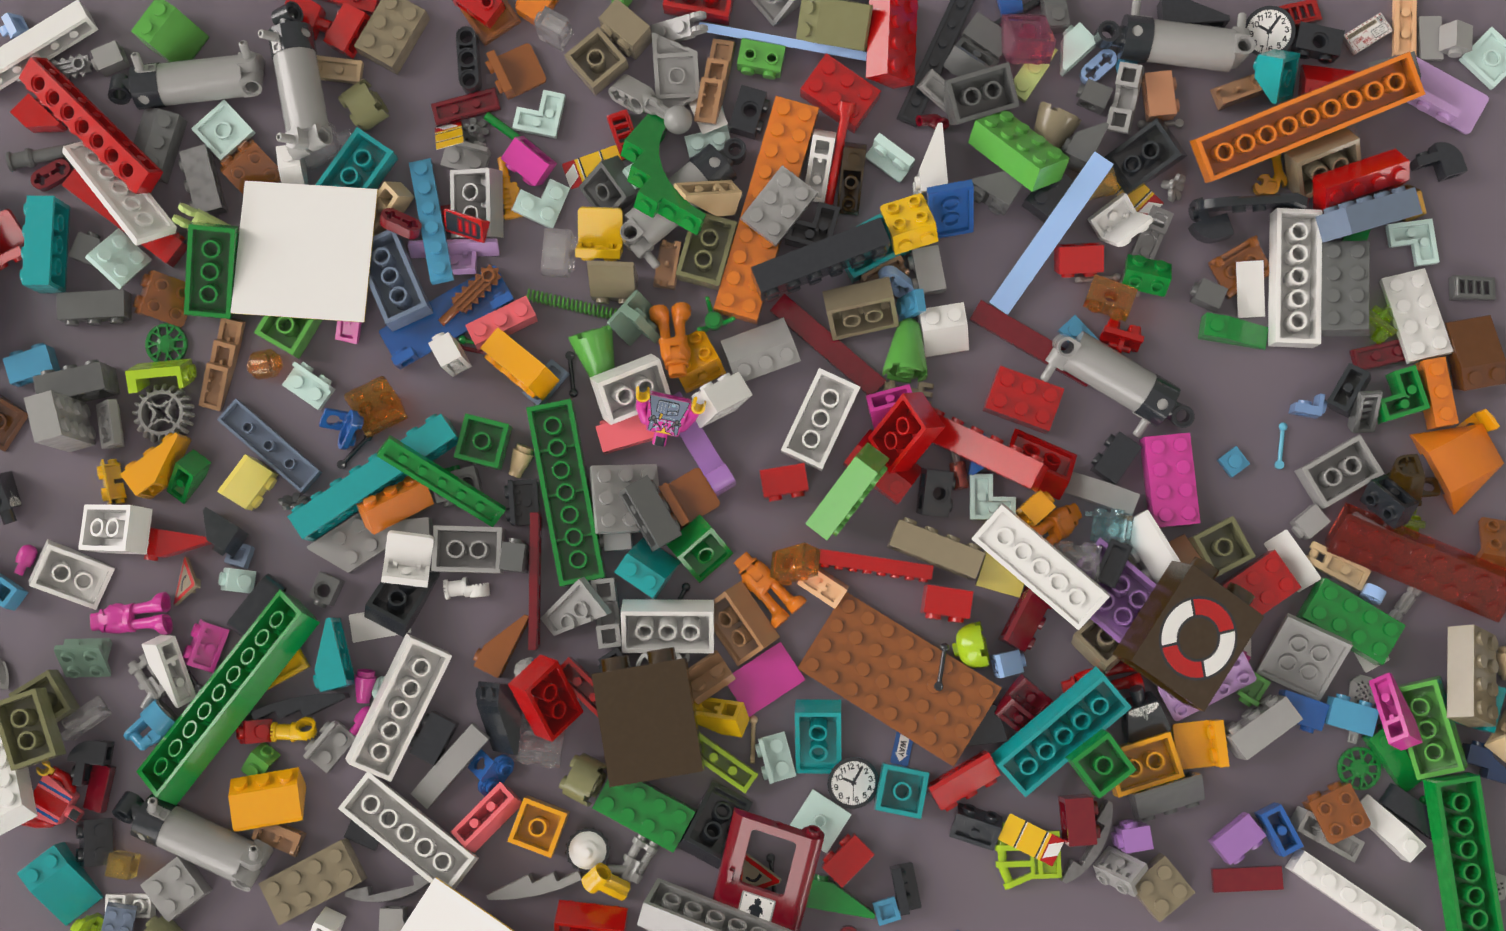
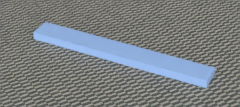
(784, 41)
(1051, 232)

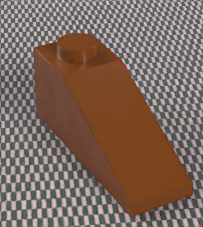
(497, 652)

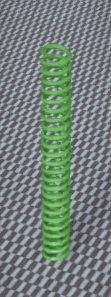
(571, 304)

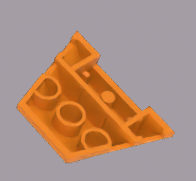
(1460, 460)

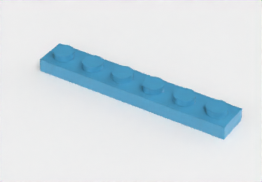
(432, 221)

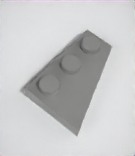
(575, 608)

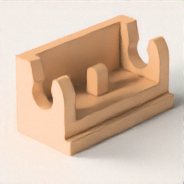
(825, 587)

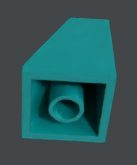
(647, 569)

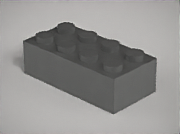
(1345, 288)

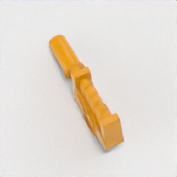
(510, 192)

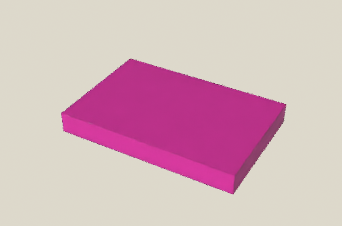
(765, 679)

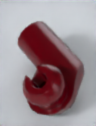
(932, 120)

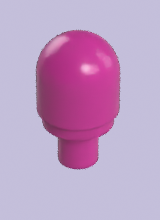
(25, 558)
(359, 718)

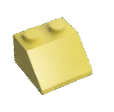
(248, 483)

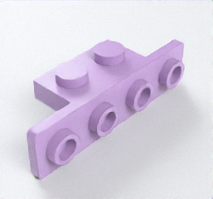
(462, 253)

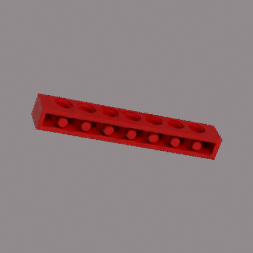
(90, 125)

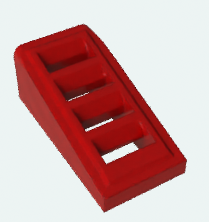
(1303, 4)
(616, 117)

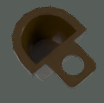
(1410, 476)

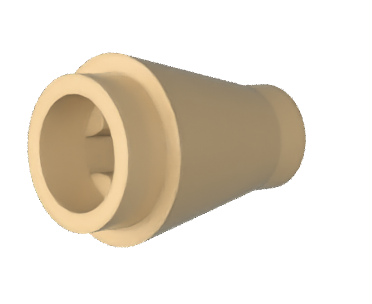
(520, 460)

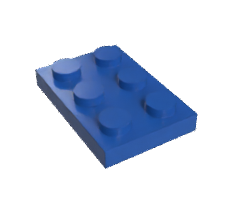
(952, 207)

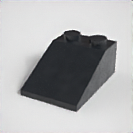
(1145, 156)
(398, 605)
(500, 716)
(711, 823)

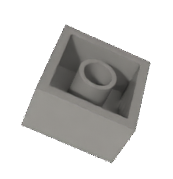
(176, 888)

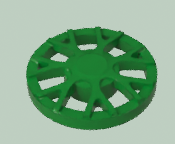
(166, 343)
(1359, 768)

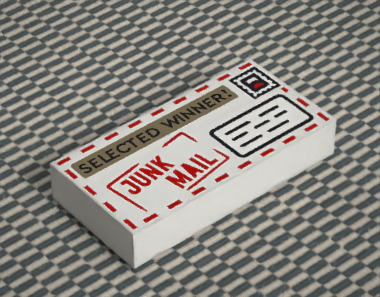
(1367, 34)

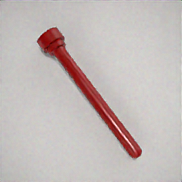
(845, 110)

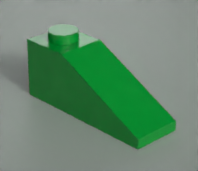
(1232, 331)
(1394, 761)
(829, 896)

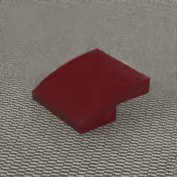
(1022, 703)

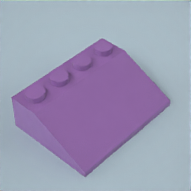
(1124, 601)

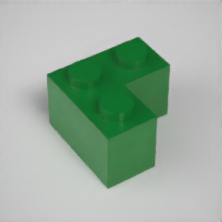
(1407, 395)

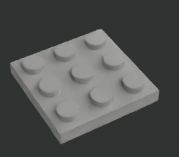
(609, 510)
(1303, 657)

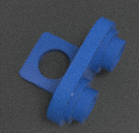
(350, 423)
(493, 772)

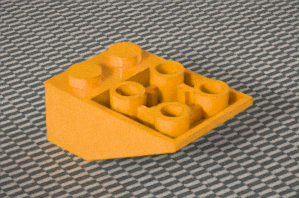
(153, 471)

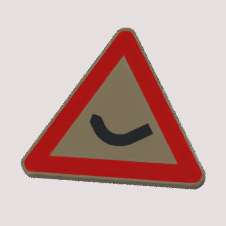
(187, 582)
(757, 874)

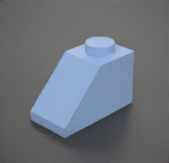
(1008, 663)

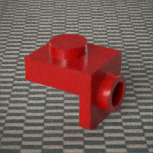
(254, 731)

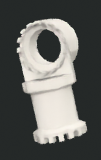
(462, 587)

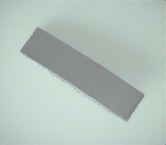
(450, 765)
(528, 887)

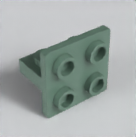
(633, 320)
(84, 657)

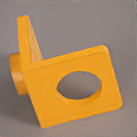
(1484, 417)

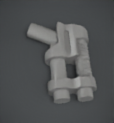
(151, 686)
(633, 868)

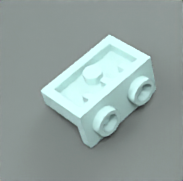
(890, 158)
(308, 386)
(776, 757)

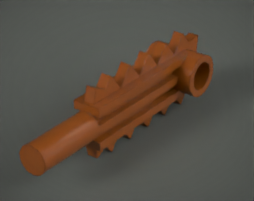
(463, 301)

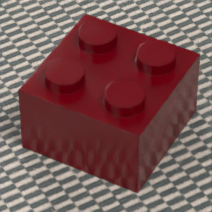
(1078, 819)

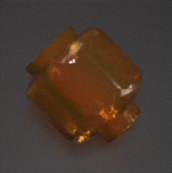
(264, 364)

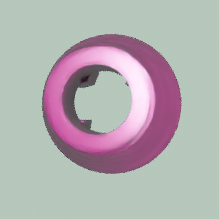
(364, 684)

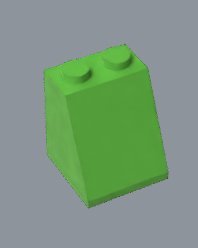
(169, 32)

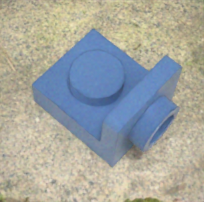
(1306, 409)

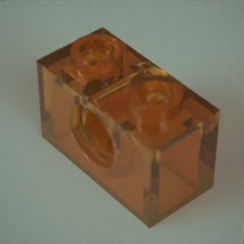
(1105, 288)
(795, 563)

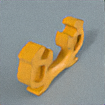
(1271, 185)

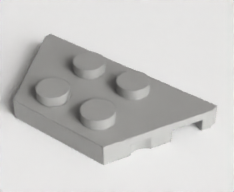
(674, 72)
(349, 545)

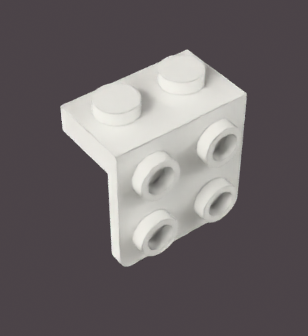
(1119, 221)
(407, 558)

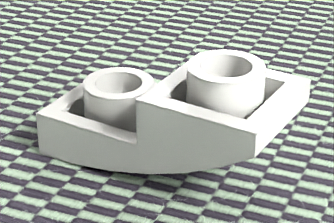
(145, 909)

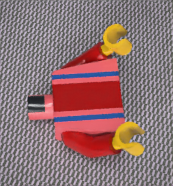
(54, 798)

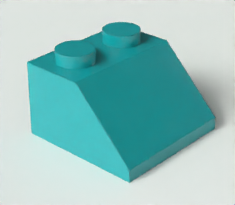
(1277, 73)

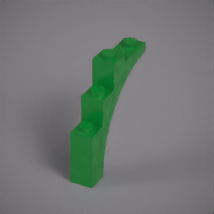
(646, 173)

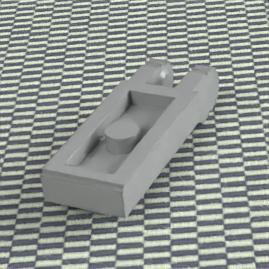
(681, 27)

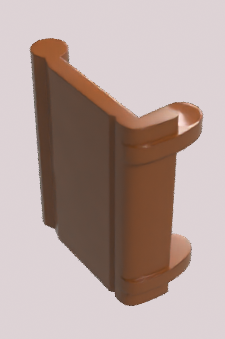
(1224, 266)

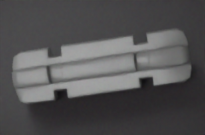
(1404, 603)

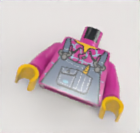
(666, 413)

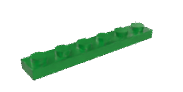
(441, 481)

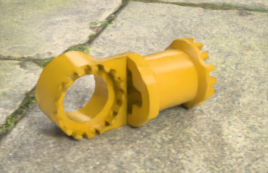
(292, 731)

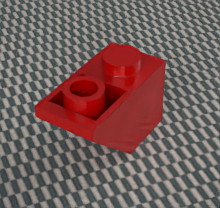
(36, 116)

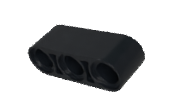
(466, 50)
(255, 604)
(1406, 808)

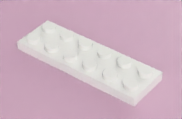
(135, 213)
(1040, 566)

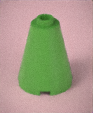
(595, 349)
(906, 354)

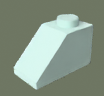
(1074, 46)

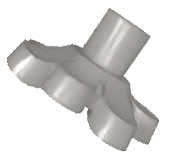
(1174, 186)

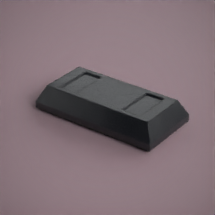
(1113, 562)

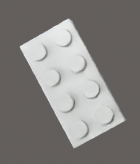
(1416, 316)

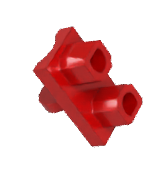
(1119, 339)

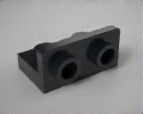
(976, 826)
(905, 887)

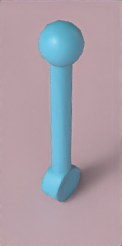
(1279, 464)

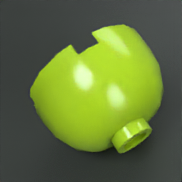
(972, 646)

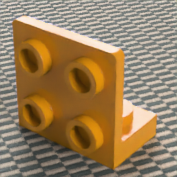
(703, 364)
(1201, 744)

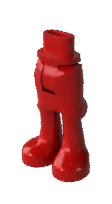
(1119, 684)

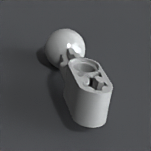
(641, 98)

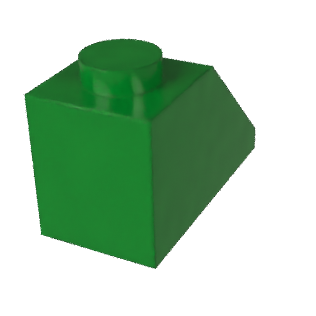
(188, 475)

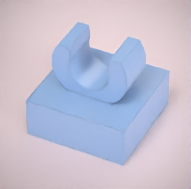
(14, 25)

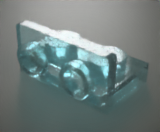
(1111, 525)

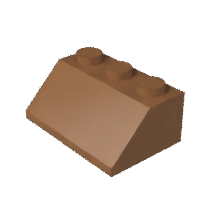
(741, 624)

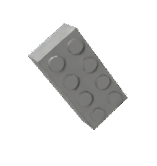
(60, 421)

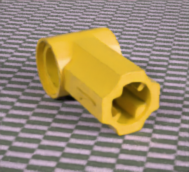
(601, 879)

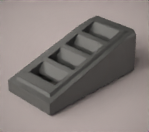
(1455, 293)
(1355, 423)

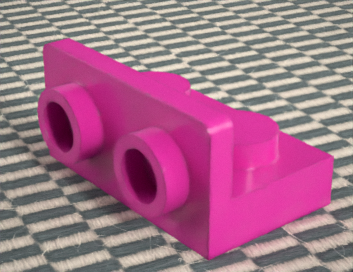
(205, 646)

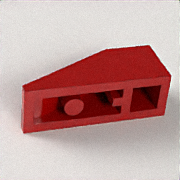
(171, 543)

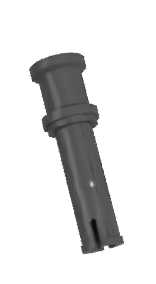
(31, 157)

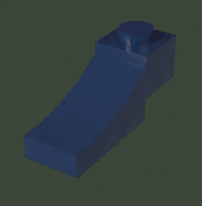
(1478, 755)

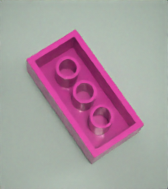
(1170, 480)

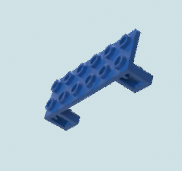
(412, 340)

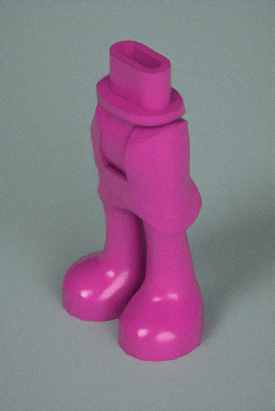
(121, 618)

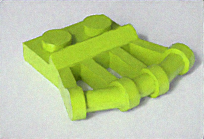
(1038, 869)

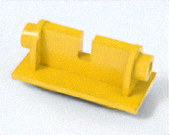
(109, 473)

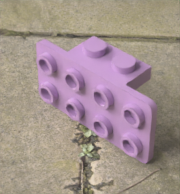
(1449, 99)
(1238, 678)

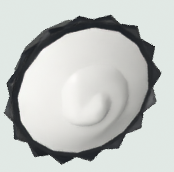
(587, 849)

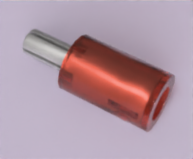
(960, 472)

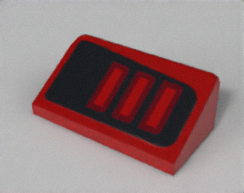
(466, 225)

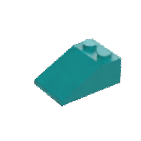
(333, 662)
(817, 735)
(60, 883)

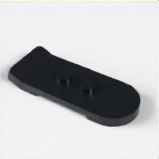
(1256, 203)

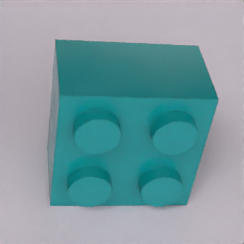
(901, 790)

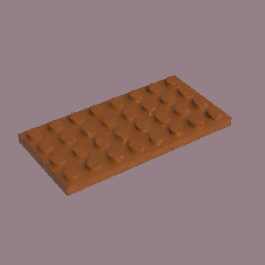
(894, 678)

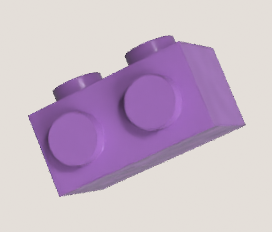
(1132, 836)
(1237, 838)

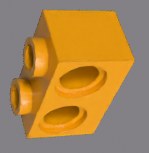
(1036, 508)

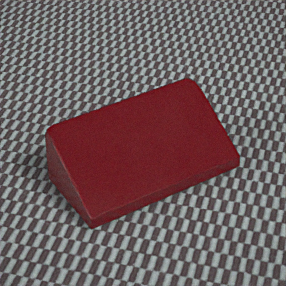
(99, 788)

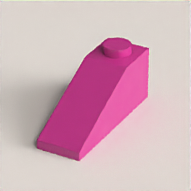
(1394, 713)

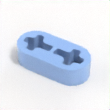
(1095, 63)
(899, 278)
(1372, 594)

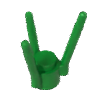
(714, 319)

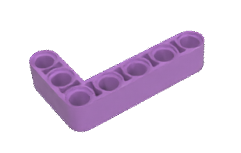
(707, 458)

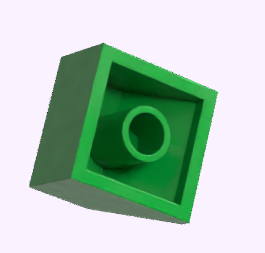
(700, 548)

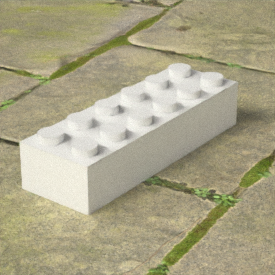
(1294, 278)
(398, 707)
(407, 831)

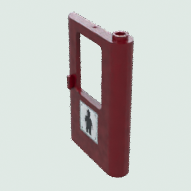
(777, 908)

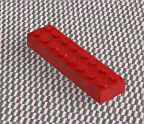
(877, 565)

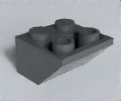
(996, 191)

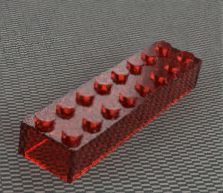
(1419, 562)

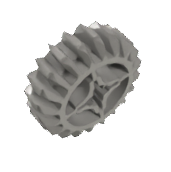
(170, 407)

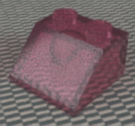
(1027, 39)

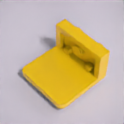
(909, 223)
(599, 233)

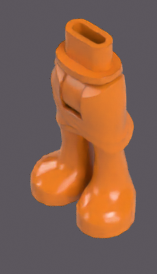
(674, 350)
(1059, 523)
(757, 579)

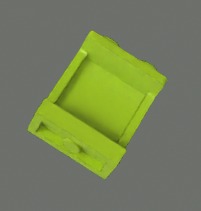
(138, 375)

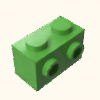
(761, 59)

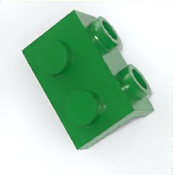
(1147, 274)

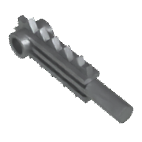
(73, 66)

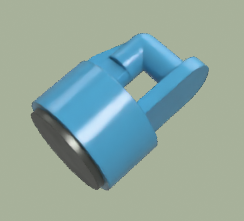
(158, 718)

